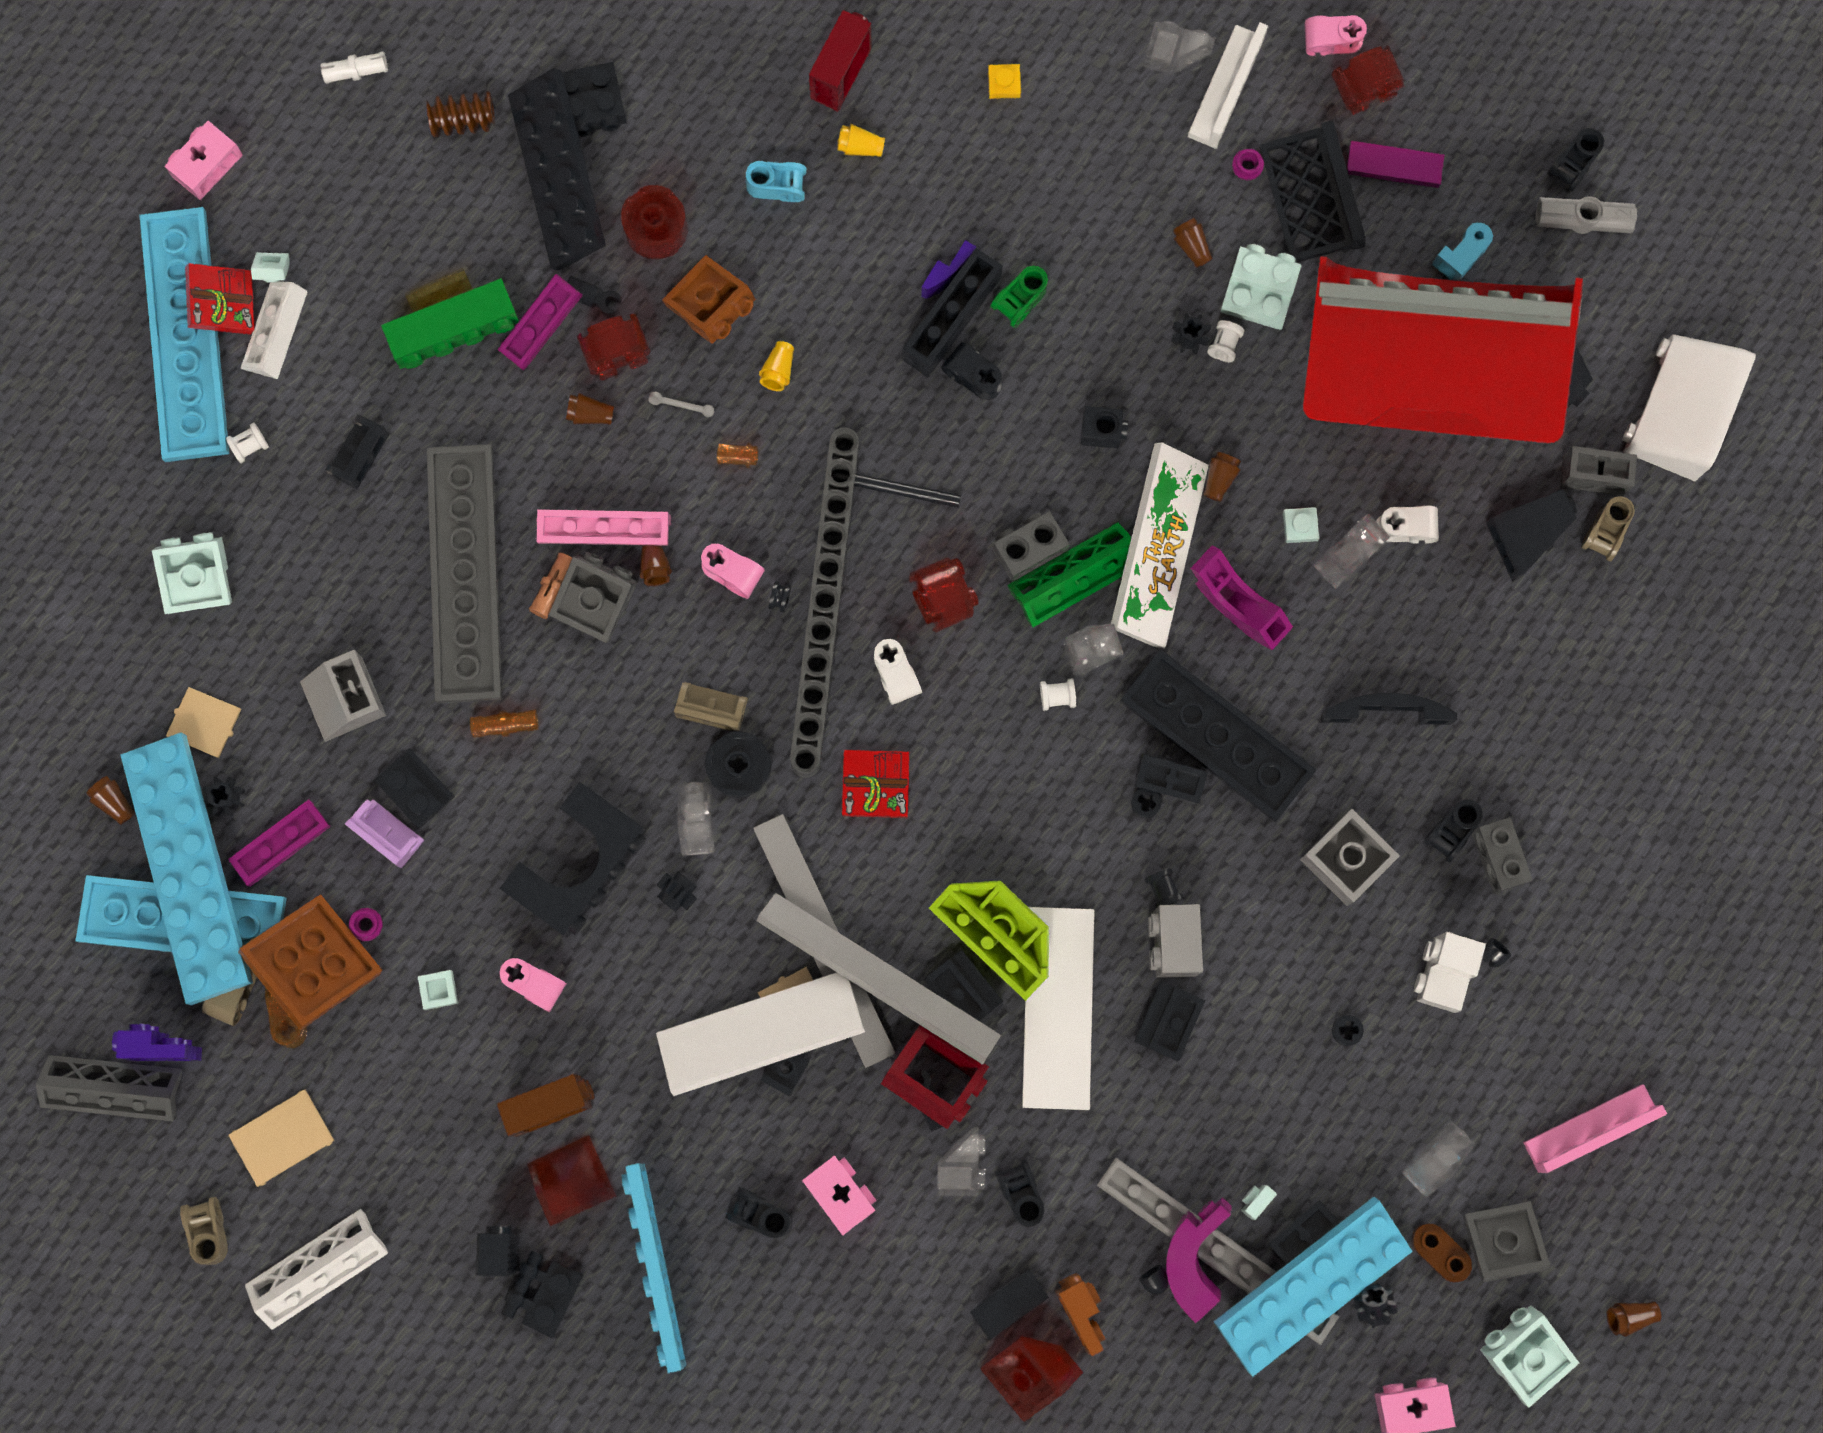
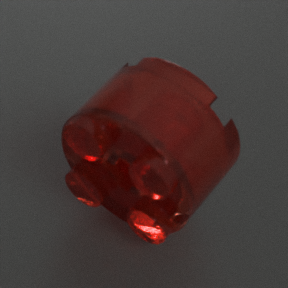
(1368, 78)
(638, 217)
(614, 345)
(943, 593)

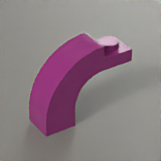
(1238, 602)
(1185, 1276)

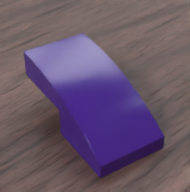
(942, 275)

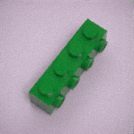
(450, 324)

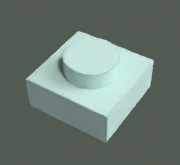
(270, 266)
(1301, 525)
(438, 990)
(1257, 1200)

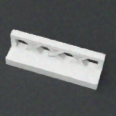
(1227, 85)
(317, 1274)

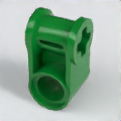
(1018, 300)

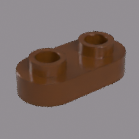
(1441, 1253)

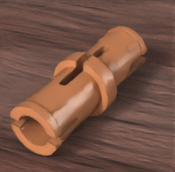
(550, 586)

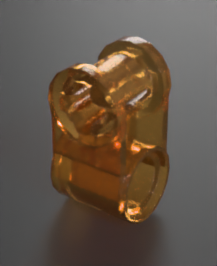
(279, 1022)

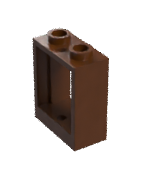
(546, 1105)

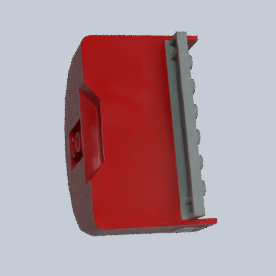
(1441, 354)

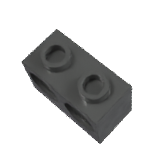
(1598, 470)
(1035, 553)
(1501, 855)

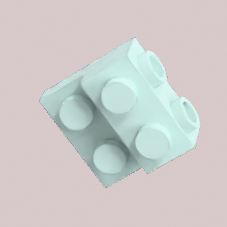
(1261, 286)
(192, 573)
(1529, 1354)

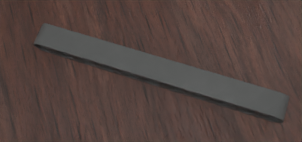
(830, 586)

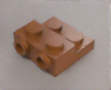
(710, 299)
(1080, 1303)

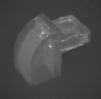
(1352, 551)

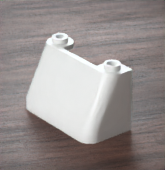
(1689, 405)

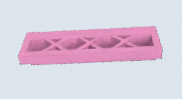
(603, 527)
(1593, 1129)

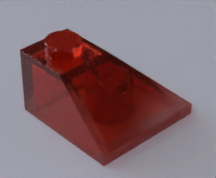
(570, 1181)
(1031, 1374)

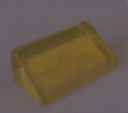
(438, 290)

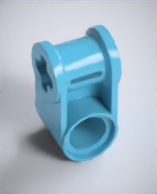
(778, 181)

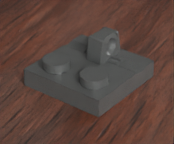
(1506, 1242)

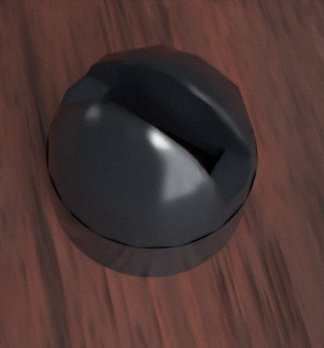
(1496, 953)
(1155, 1280)

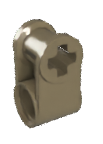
(1607, 533)
(228, 1005)
(203, 1229)

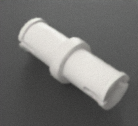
(354, 67)

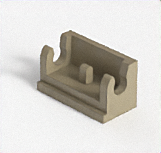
(710, 707)

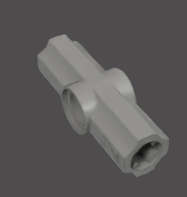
(1605, 215)

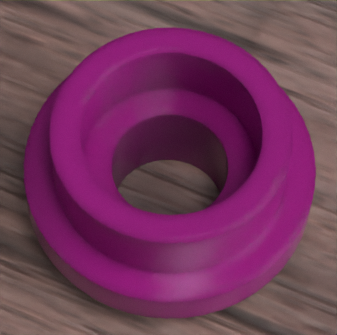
(1251, 156)
(355, 924)

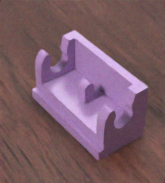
(384, 832)

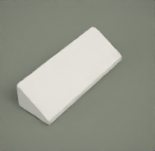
(274, 329)

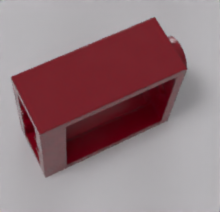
(840, 60)
(921, 1097)

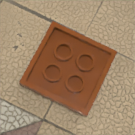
(310, 962)

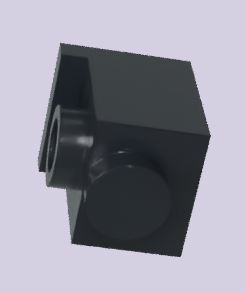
(786, 1082)

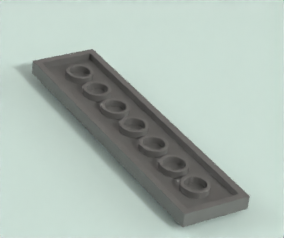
(464, 574)

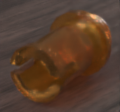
(737, 454)

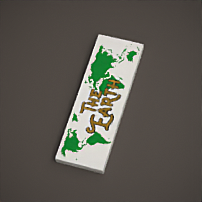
(1159, 545)

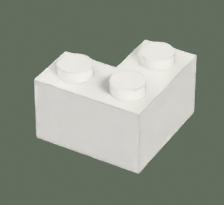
(1449, 967)

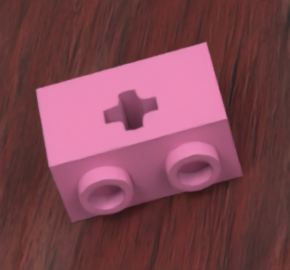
(218, 153)
(842, 1214)
(1433, 1415)

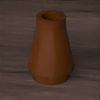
(1193, 242)
(588, 410)
(1221, 474)
(654, 566)
(110, 799)
(1632, 1317)

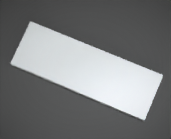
(1061, 1016)
(759, 1033)

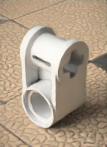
(1412, 522)
(896, 677)

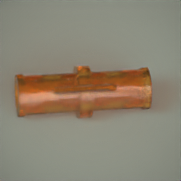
(504, 723)

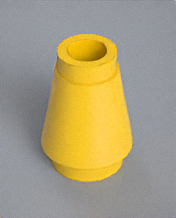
(859, 142)
(777, 368)

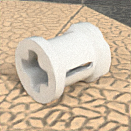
(1226, 341)
(247, 442)
(1058, 694)

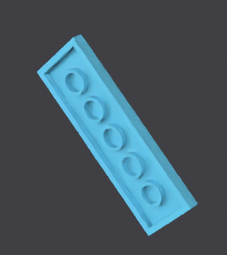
(131, 917)
(656, 1283)
(1313, 1286)

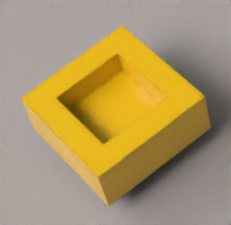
(1004, 81)

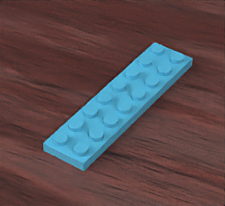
(183, 357)
(186, 869)

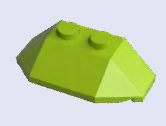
(998, 931)

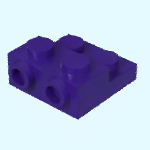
(148, 1044)

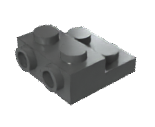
(593, 596)

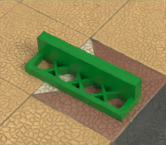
(1079, 576)

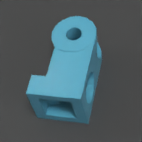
(1472, 246)

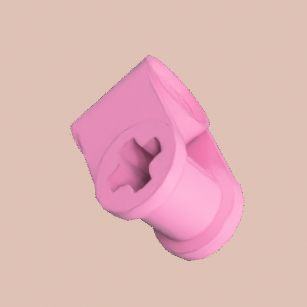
(1331, 34)
(736, 572)
(536, 985)

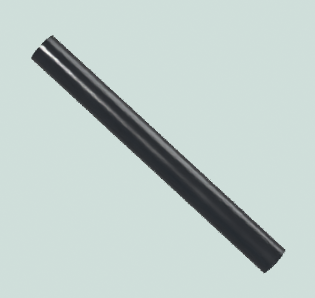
(901, 489)

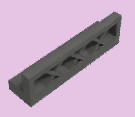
(106, 1094)

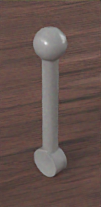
(656, 398)

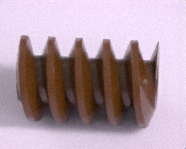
(461, 114)

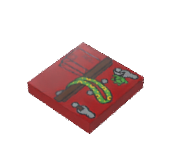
(219, 299)
(875, 784)

